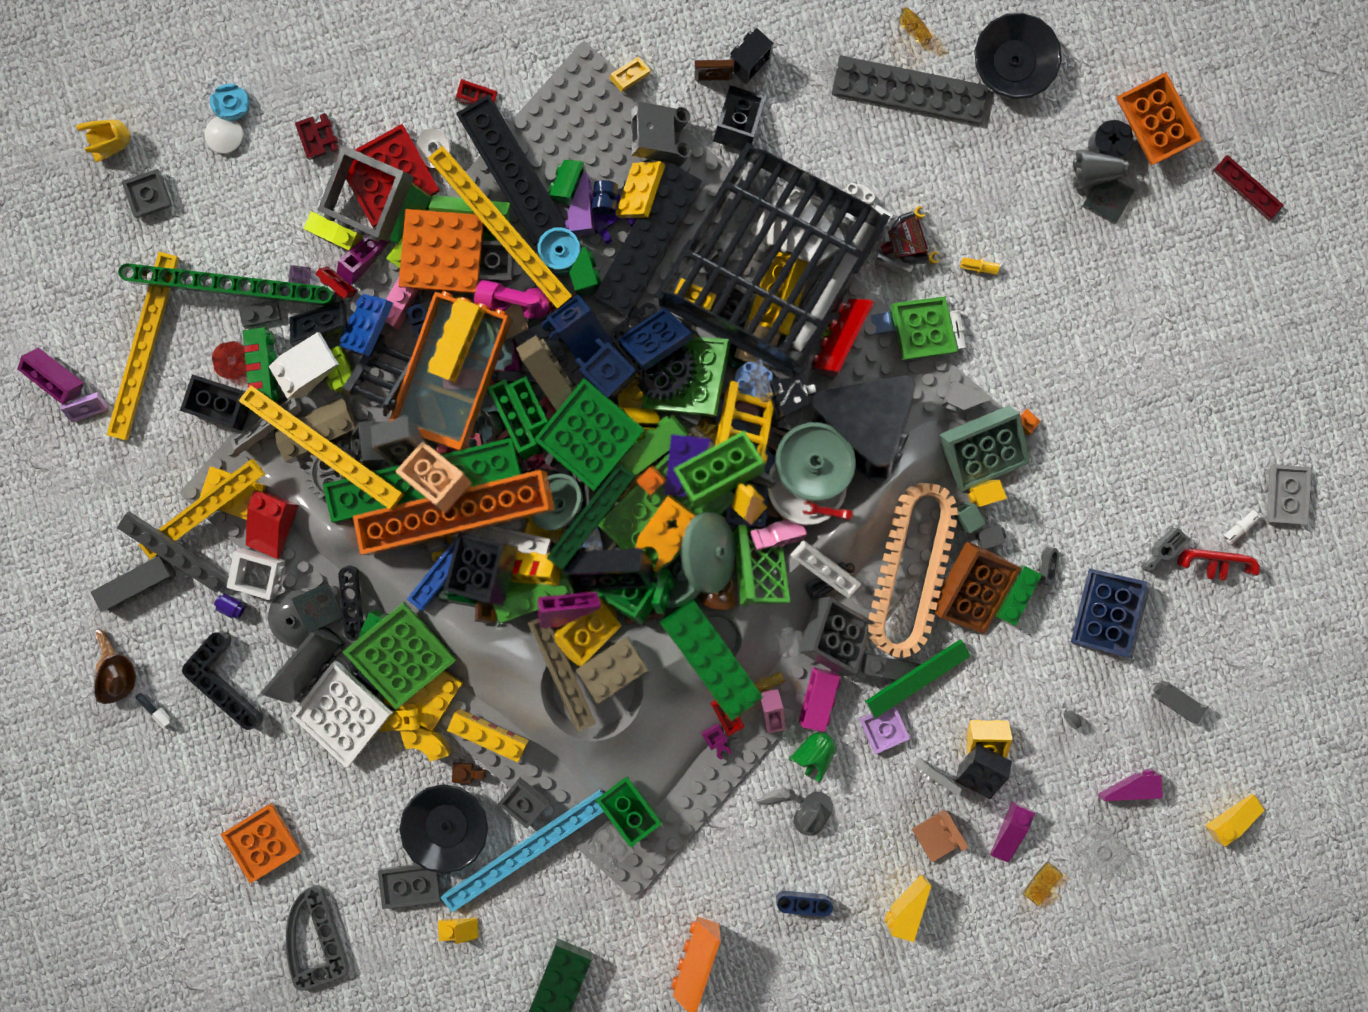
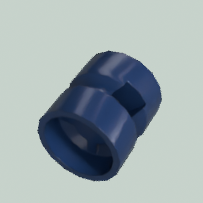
(604, 200)

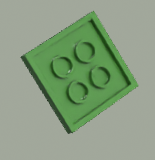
(923, 328)

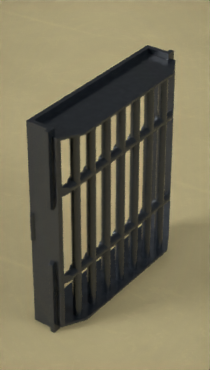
(726, 329)

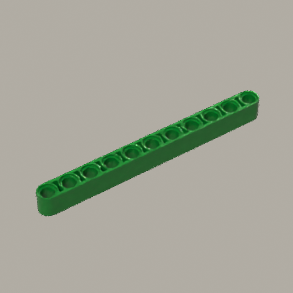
(218, 281)

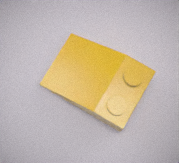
(907, 910)

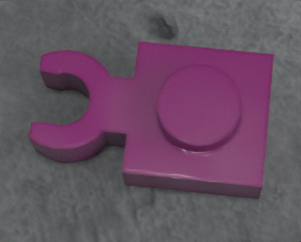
(715, 739)

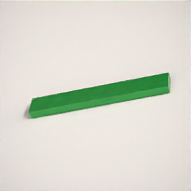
(917, 678)

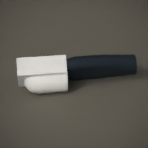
(159, 715)

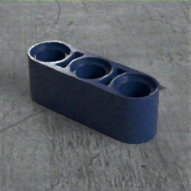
(811, 909)

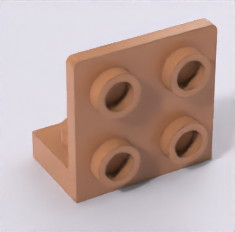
(939, 835)

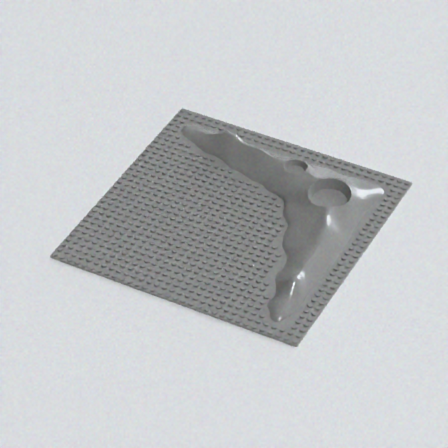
(657, 720)

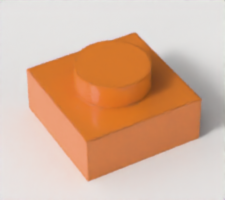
(1029, 422)

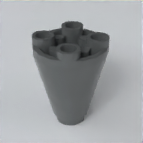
(1097, 168)

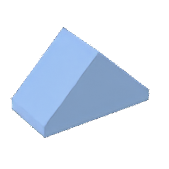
(883, 322)

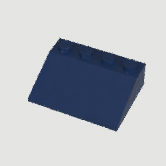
(1110, 612)

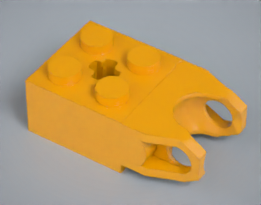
(661, 535)

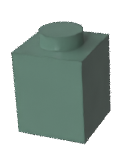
(969, 518)

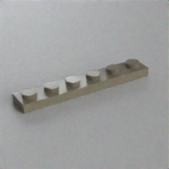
(562, 676)

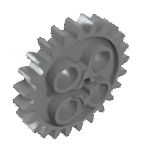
(316, 471)

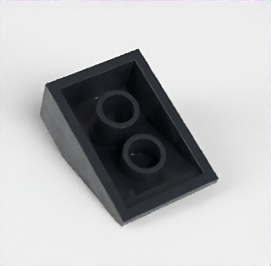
(739, 118)

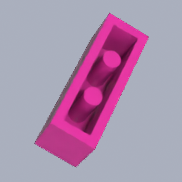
(819, 699)

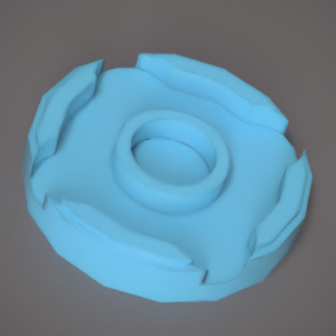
(229, 102)

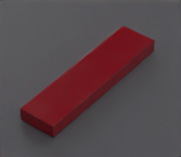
(1248, 187)

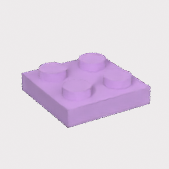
(884, 730)

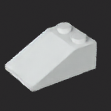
(303, 366)

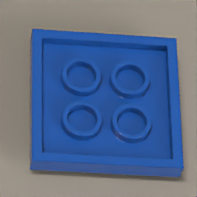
(365, 324)

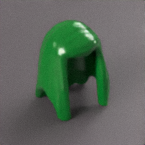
(815, 752)

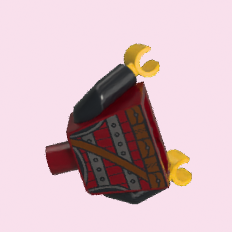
(908, 240)

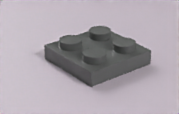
(147, 193)
(523, 802)

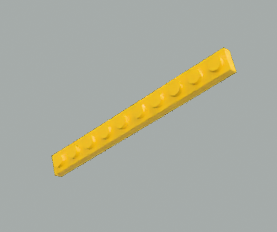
(499, 227)
(141, 353)
(321, 448)

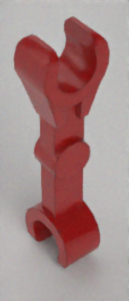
(815, 509)

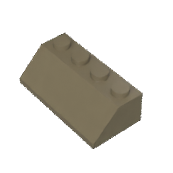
(331, 421)

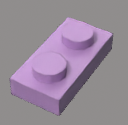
(84, 407)

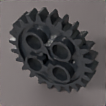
(653, 379)

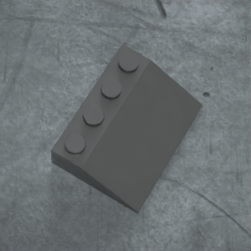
(304, 666)

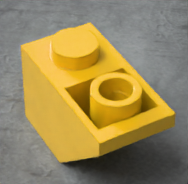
(748, 503)

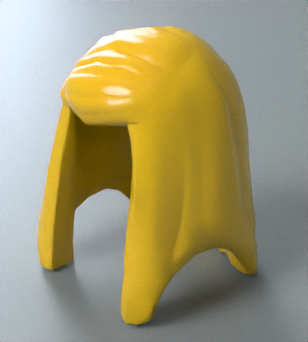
(105, 137)

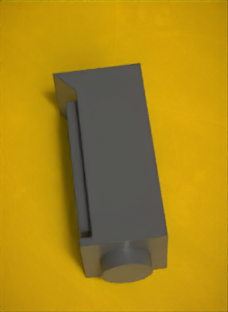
(1179, 702)

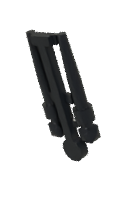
(849, 568)

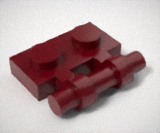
(311, 139)

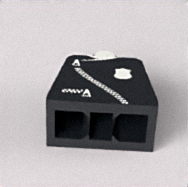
(790, 395)

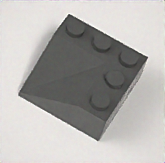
(835, 636)

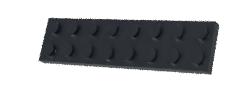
(510, 168)

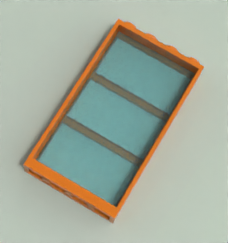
(439, 407)

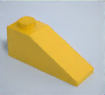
(1235, 820)

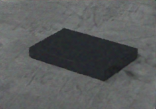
(326, 320)

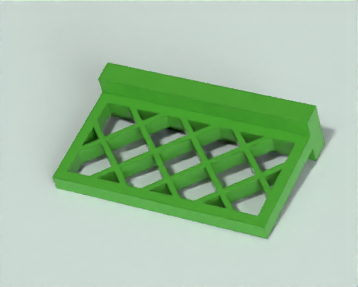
(745, 571)

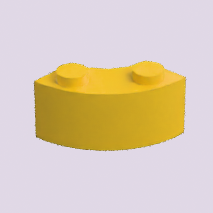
(428, 742)

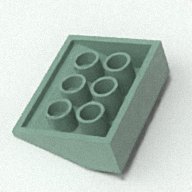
(985, 447)

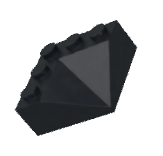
(481, 569)

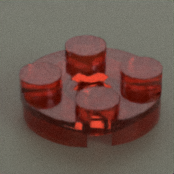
(221, 362)

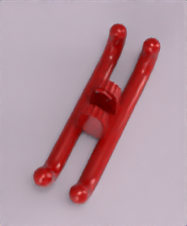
(1186, 556)

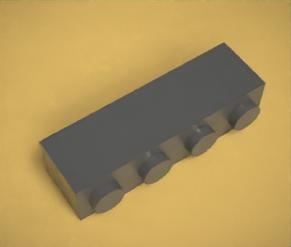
(132, 584)

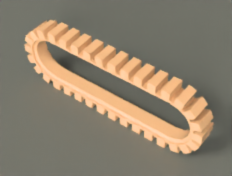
(878, 629)

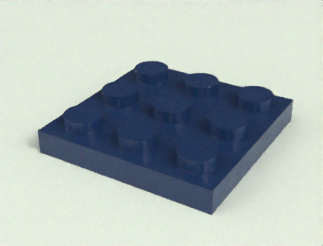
(655, 338)

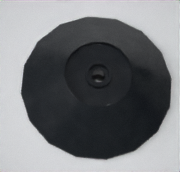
(1020, 38)
(433, 845)

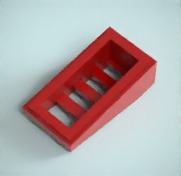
(475, 87)

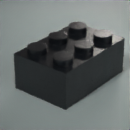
(215, 402)

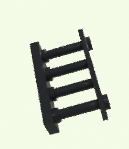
(361, 374)

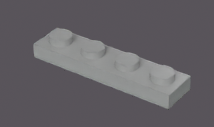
(261, 428)

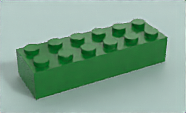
(711, 659)

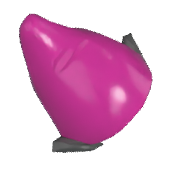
(544, 306)

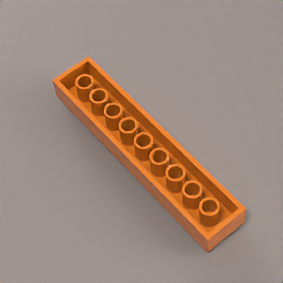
(473, 510)

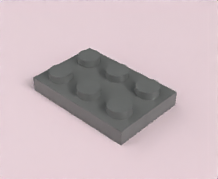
(408, 886)

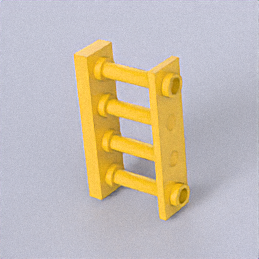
(728, 414)

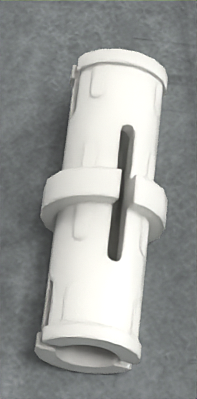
(956, 318)
(1242, 527)

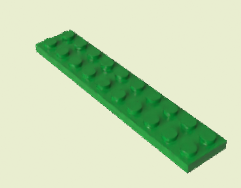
(478, 464)

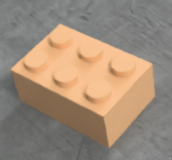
(433, 477)

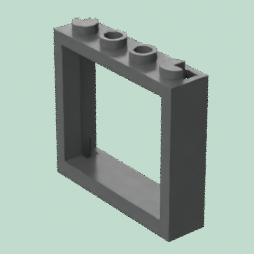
(393, 204)

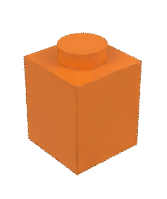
(651, 480)

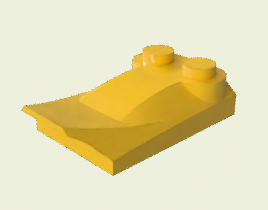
(587, 634)

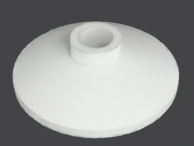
(427, 142)

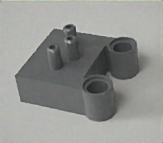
(654, 133)

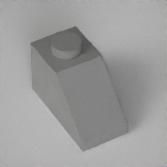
(963, 398)

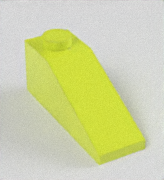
(332, 231)

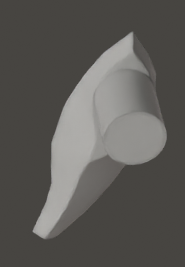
(774, 796)

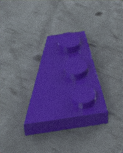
(681, 450)

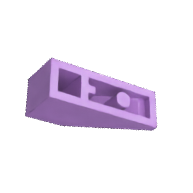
(580, 216)

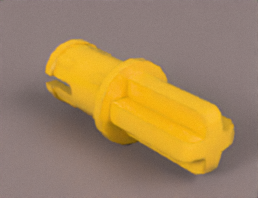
(979, 266)

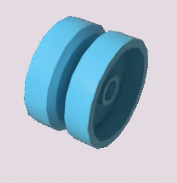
(558, 240)

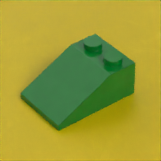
(630, 602)
(629, 811)

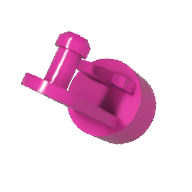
(500, 298)

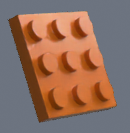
(261, 843)

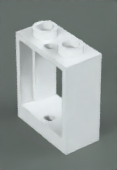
(238, 570)

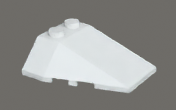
(796, 233)

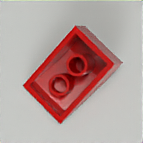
(268, 522)

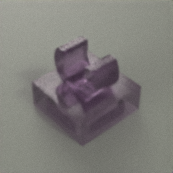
(299, 274)

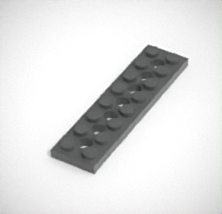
(918, 80)

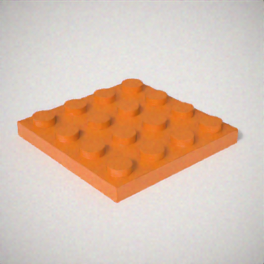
(441, 251)

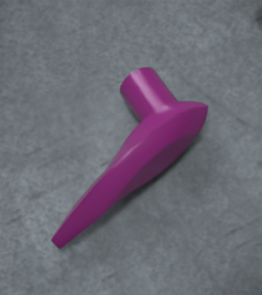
(516, 359)

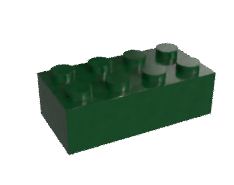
(561, 978)

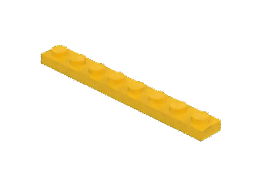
(210, 502)

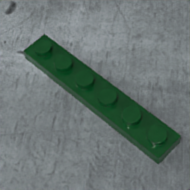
(590, 517)

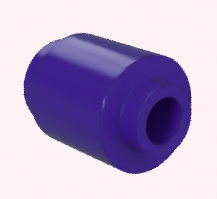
(229, 606)

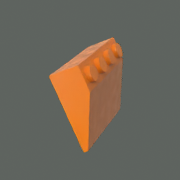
(1159, 119)
(696, 964)

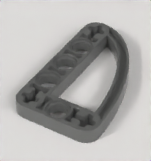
(325, 941)

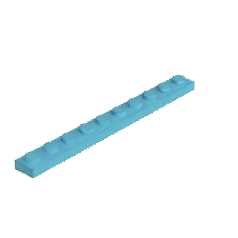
(522, 852)

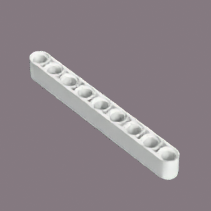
(835, 283)

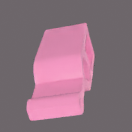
(778, 535)

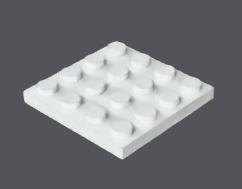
(341, 714)

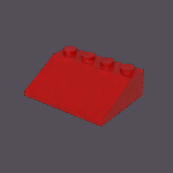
(842, 337)

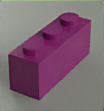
(50, 376)

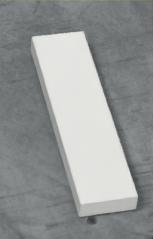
(825, 569)

